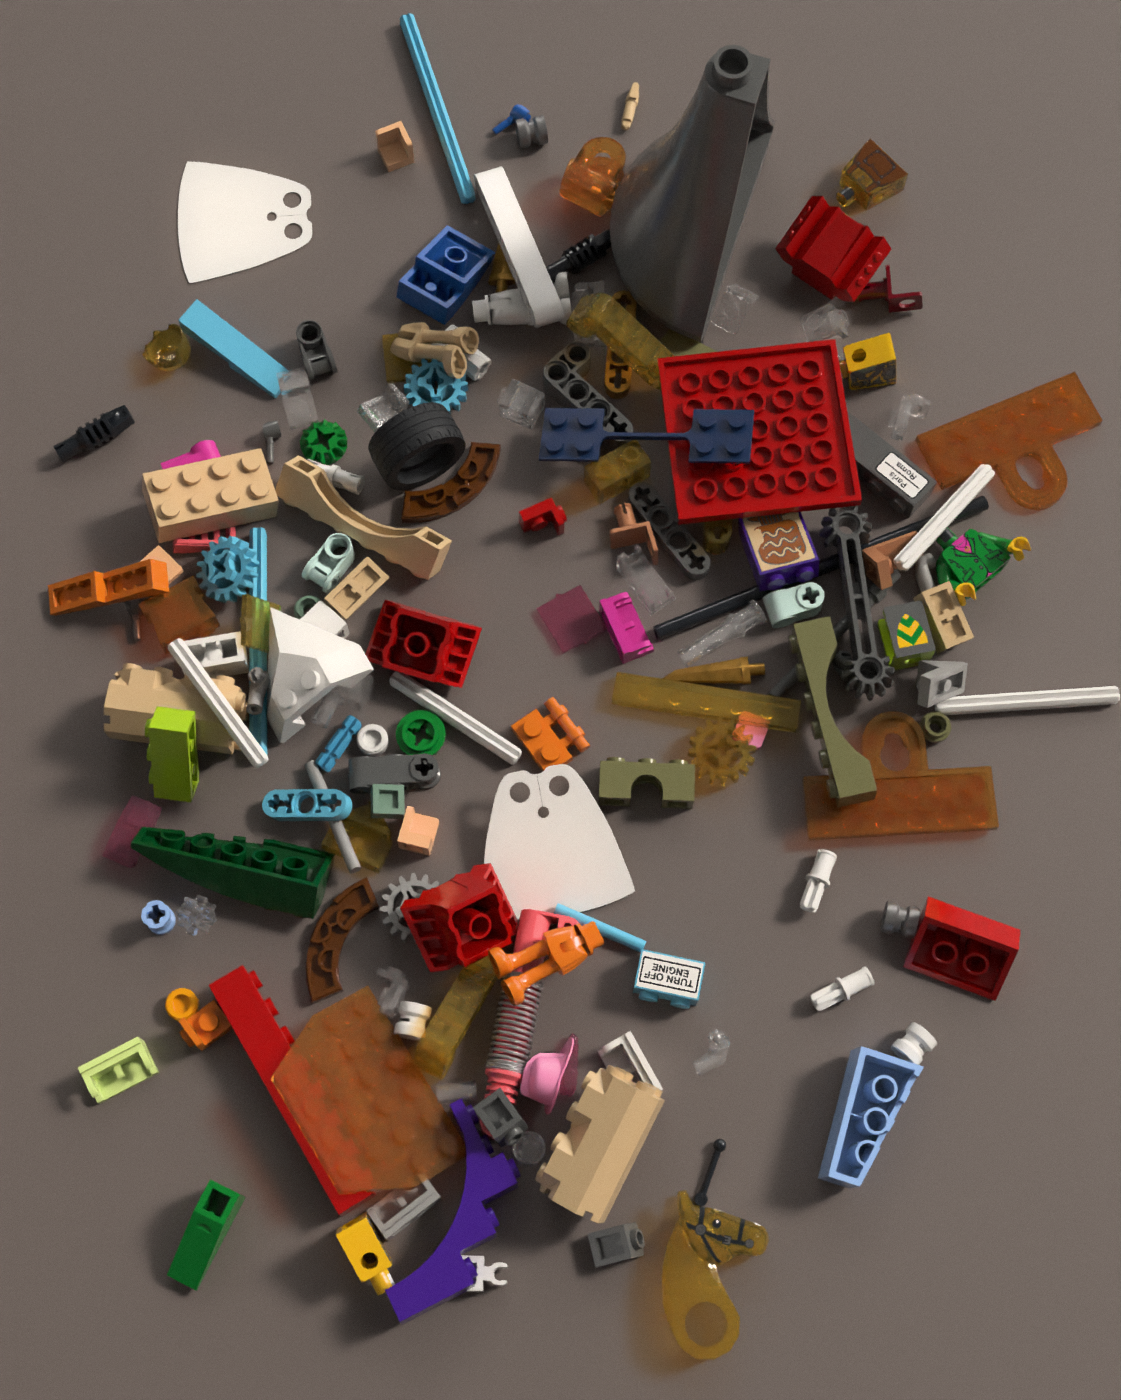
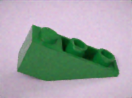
(205, 1233)

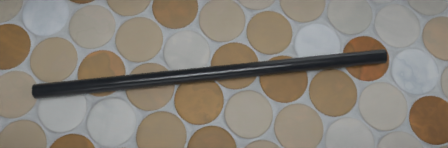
(826, 565)

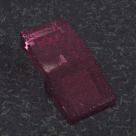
(136, 815)

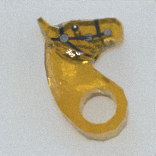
(695, 1249)

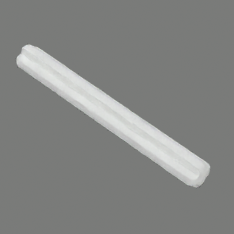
(943, 517)
(218, 703)
(455, 717)

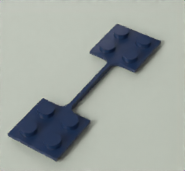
(714, 435)

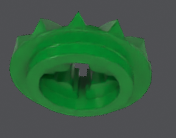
(319, 453)
(415, 722)

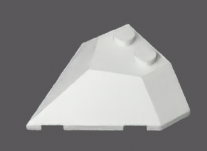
(304, 668)

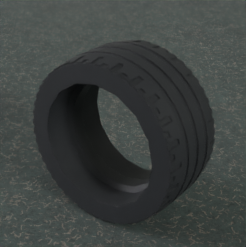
(416, 446)

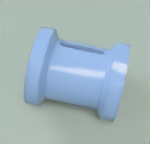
(151, 911)

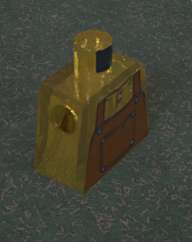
(870, 178)

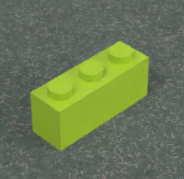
(173, 753)

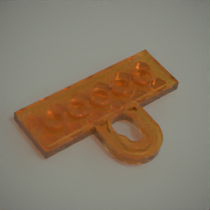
(1013, 430)
(907, 799)

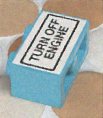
(668, 979)

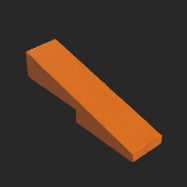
(107, 588)

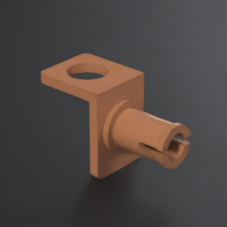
(632, 532)

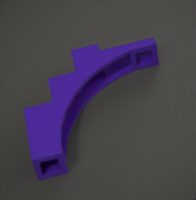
(445, 1271)

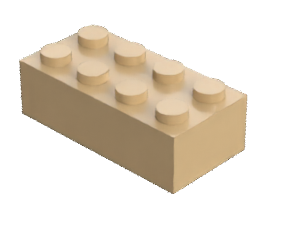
(209, 495)

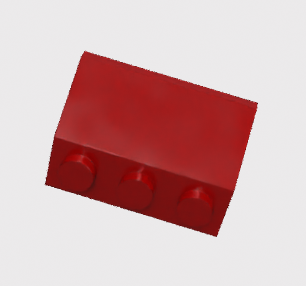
(962, 948)

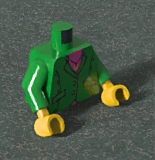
(974, 560)

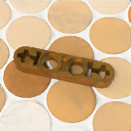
(623, 368)

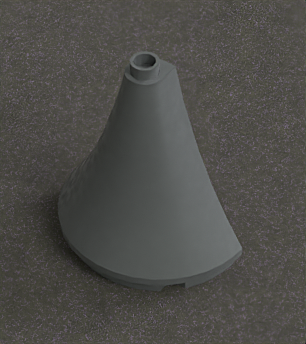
(691, 192)

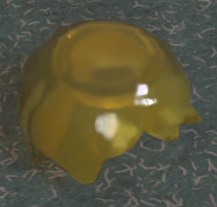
(168, 349)

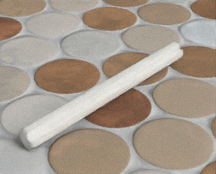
(1029, 700)

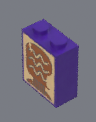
(778, 549)

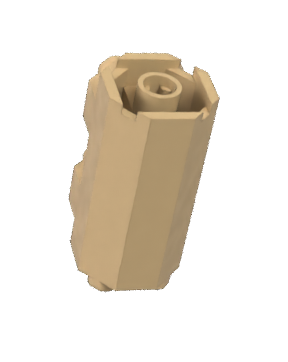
(139, 691)
(602, 1142)

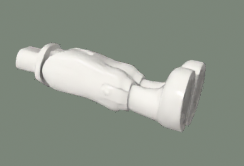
(509, 308)

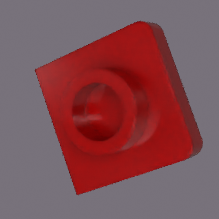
(538, 516)

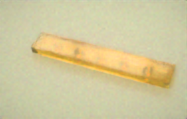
(706, 702)

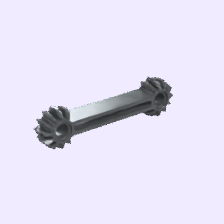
(856, 602)

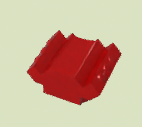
(832, 250)
(422, 644)
(461, 919)

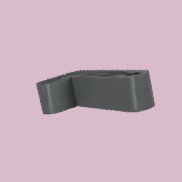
(573, 383)

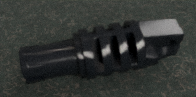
(581, 255)
(109, 425)

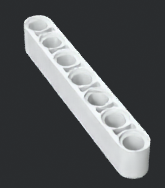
(519, 247)

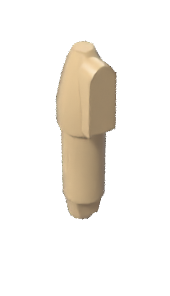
(630, 106)

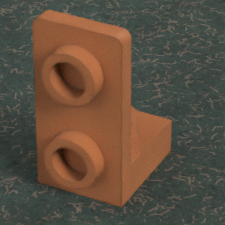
(879, 559)

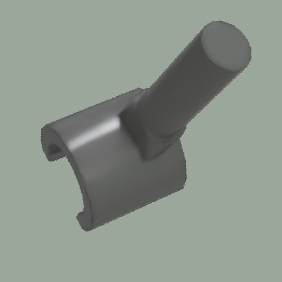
(271, 431)
(135, 613)

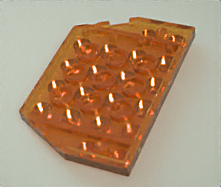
(365, 1101)

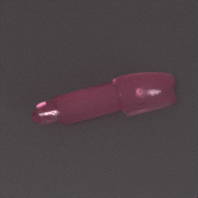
(569, 1079)

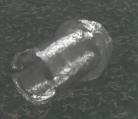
(452, 1092)

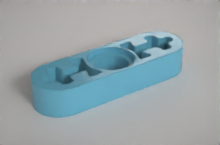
(318, 812)

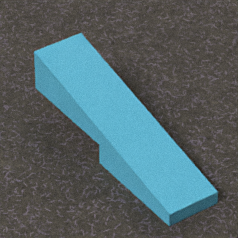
(232, 346)

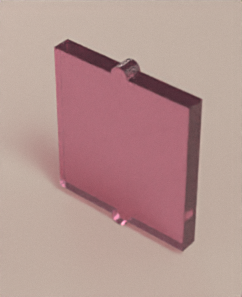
(571, 619)

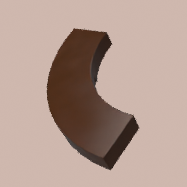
(457, 492)
(330, 935)

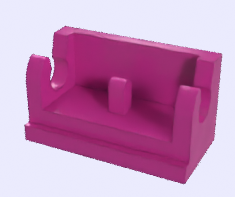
(625, 627)

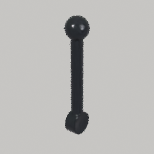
(700, 1198)

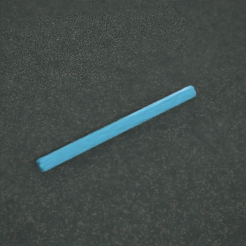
(437, 109)
(257, 658)

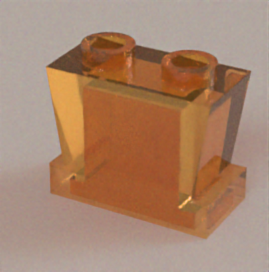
(180, 614)

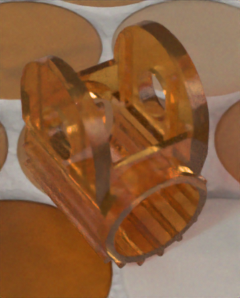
(592, 180)

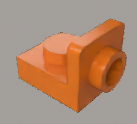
(205, 1026)

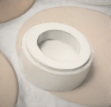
(372, 740)

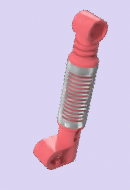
(515, 1022)

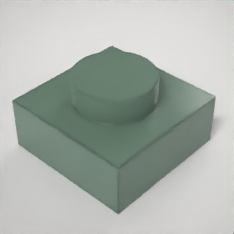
(387, 801)

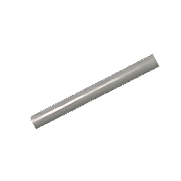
(336, 826)

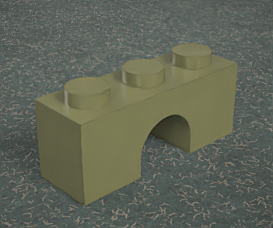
(672, 779)

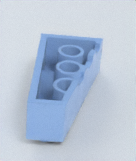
(865, 1112)

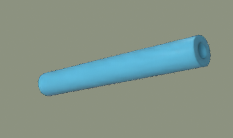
(605, 930)

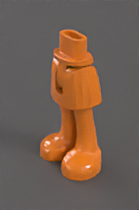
(565, 951)

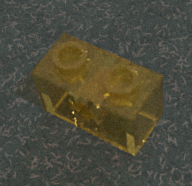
(617, 471)

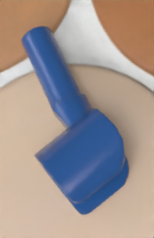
(517, 112)

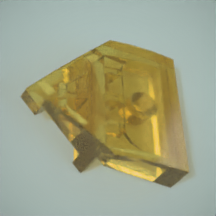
(368, 838)

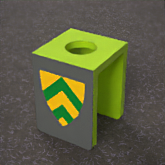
(906, 635)

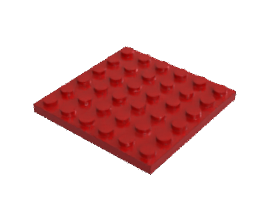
(798, 439)

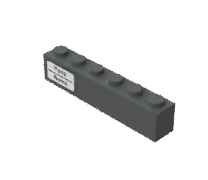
(888, 471)

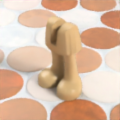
(416, 345)

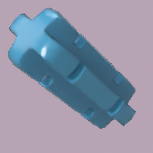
(338, 743)

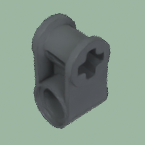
(316, 353)

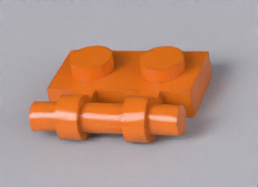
(542, 742)

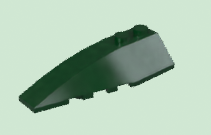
(263, 875)

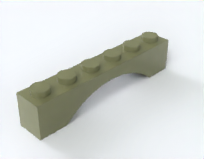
(848, 770)

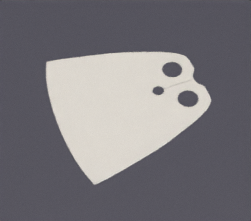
(226, 220)
(554, 858)

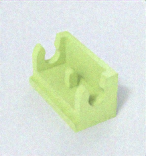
(118, 1070)

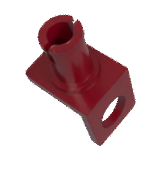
(883, 289)

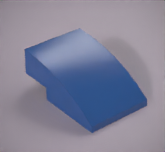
(444, 274)

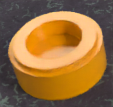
(181, 1004)

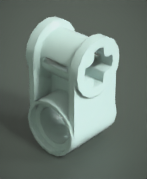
(328, 568)
(789, 606)

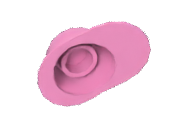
(543, 1076)

